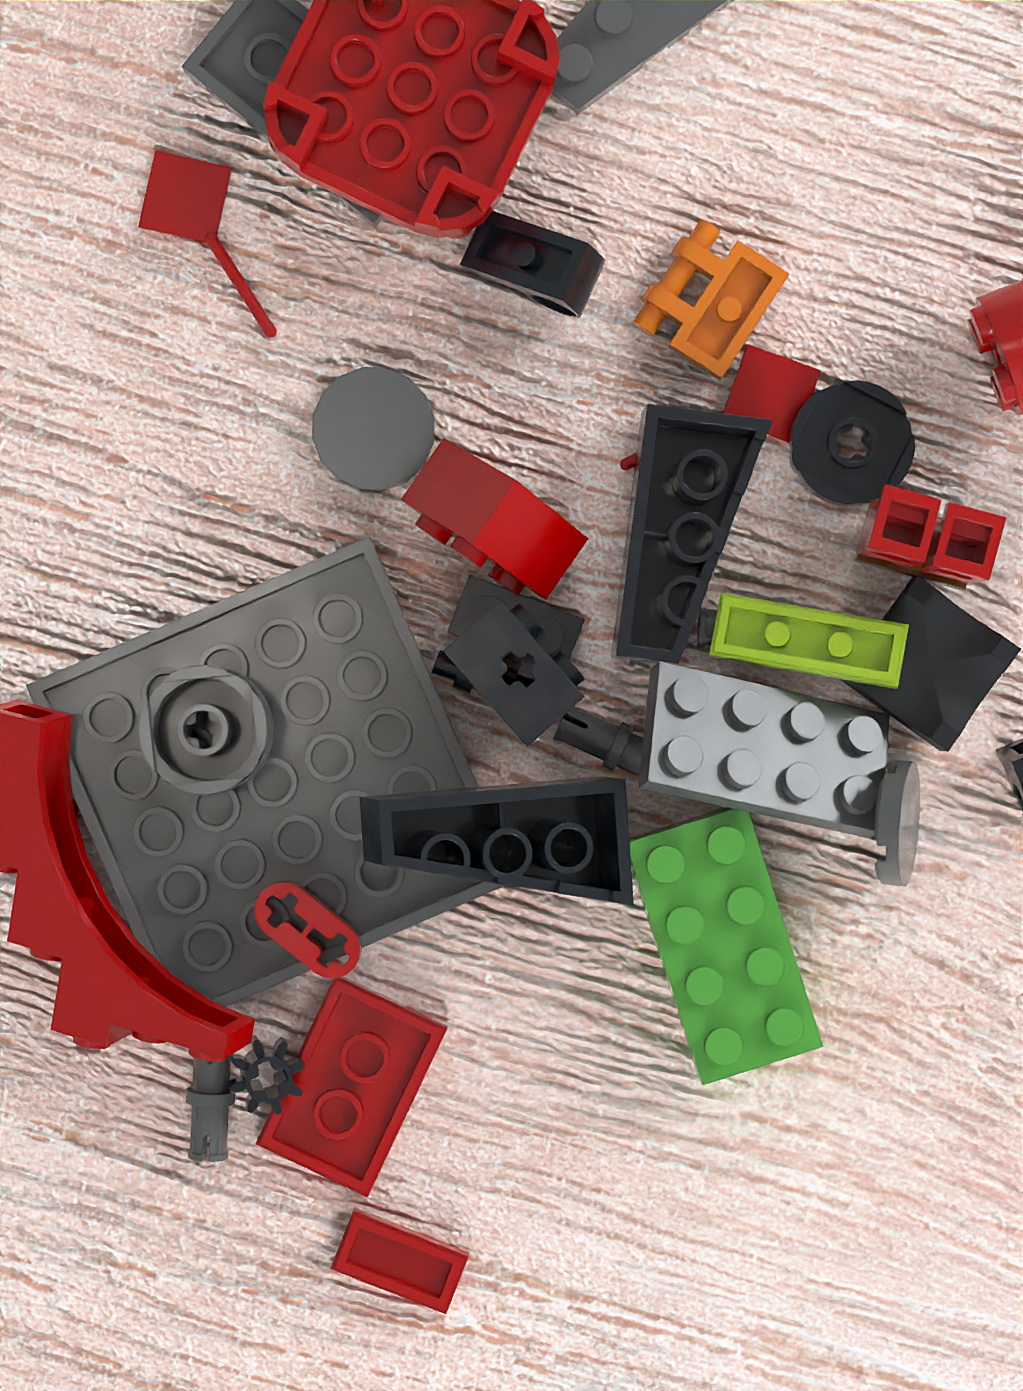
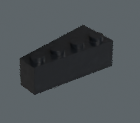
(680, 514)
(523, 835)

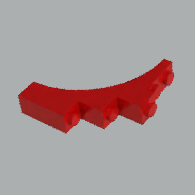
(62, 913)

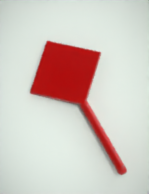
(188, 201)
(766, 389)

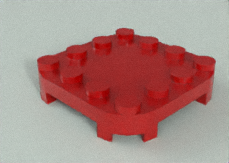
(413, 104)

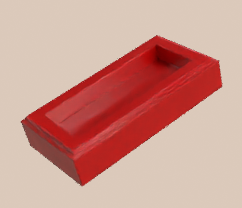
(400, 1260)

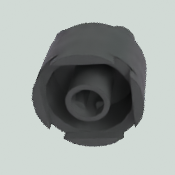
(185, 760)

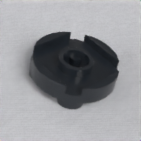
(885, 433)

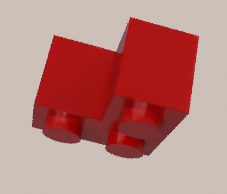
(493, 521)

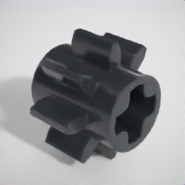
(249, 1070)

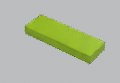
(809, 640)

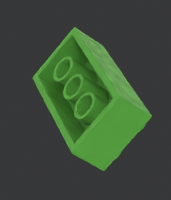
(723, 944)

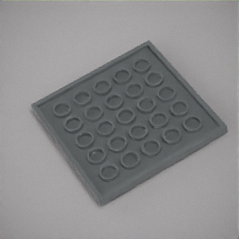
(348, 724)

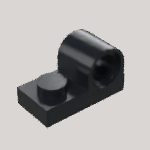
(536, 261)

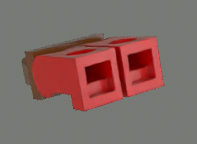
(910, 539)

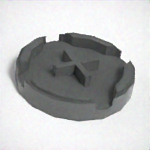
(373, 428)
(897, 822)

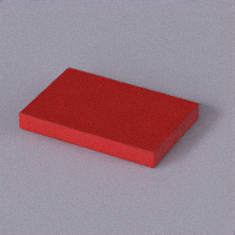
(357, 1085)

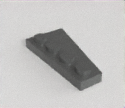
(615, 39)

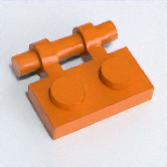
(727, 309)

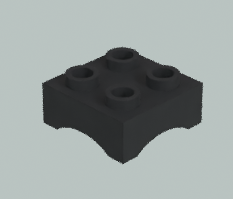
(945, 665)

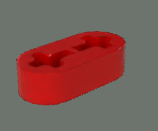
(297, 940)

